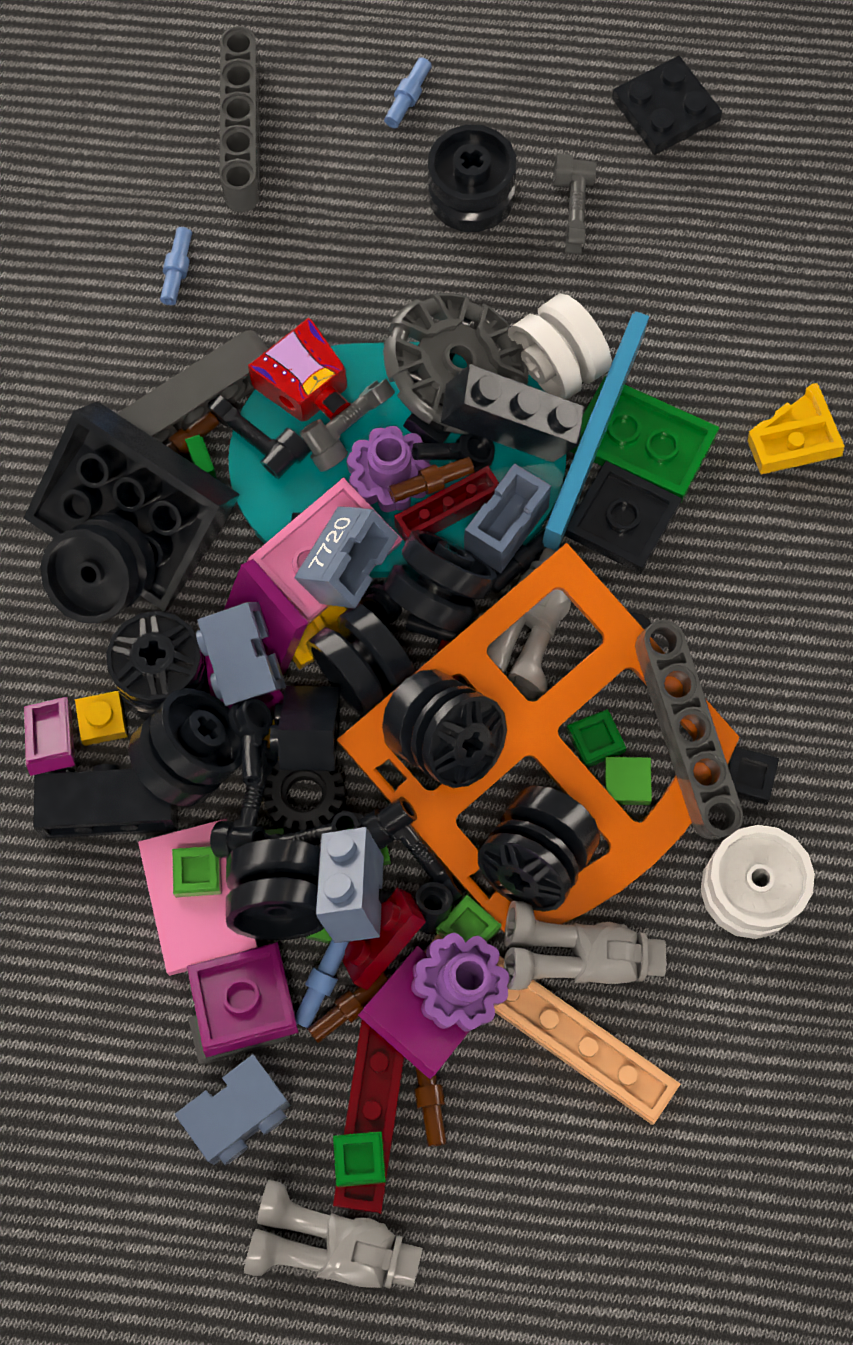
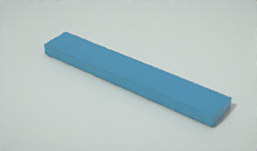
(595, 431)

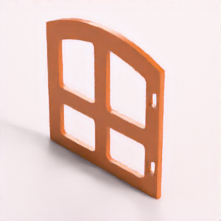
(534, 734)

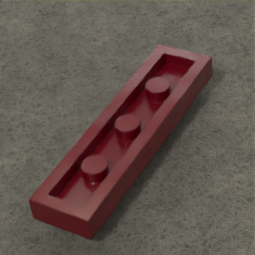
(372, 1109)

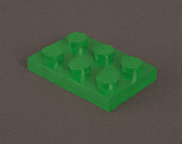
(653, 440)

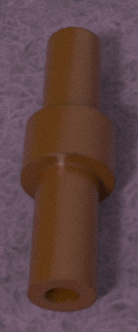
(202, 427)
(431, 479)
(346, 1008)
(430, 1099)

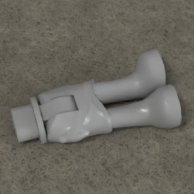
(542, 620)
(601, 951)
(356, 1253)

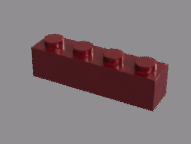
(448, 504)

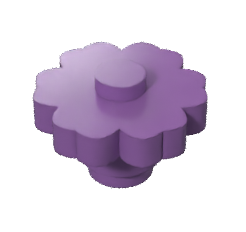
(382, 463)
(460, 982)

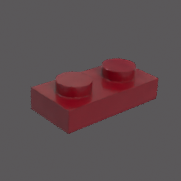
(370, 957)

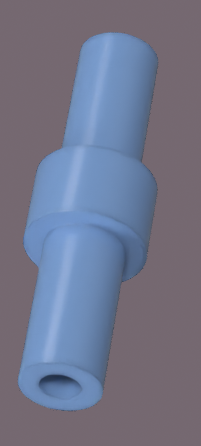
(407, 92)
(176, 266)
(320, 983)

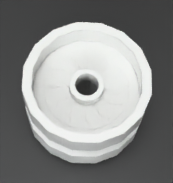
(562, 346)
(754, 856)

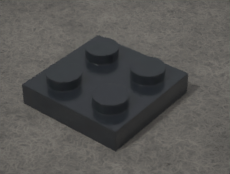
(666, 105)
(623, 517)

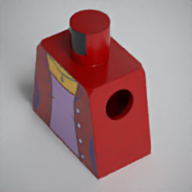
(301, 374)

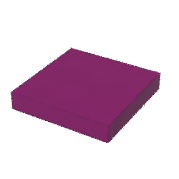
(280, 615)
(242, 1000)
(398, 1019)

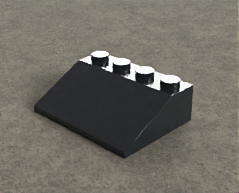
(124, 472)

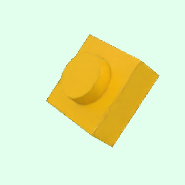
(101, 718)

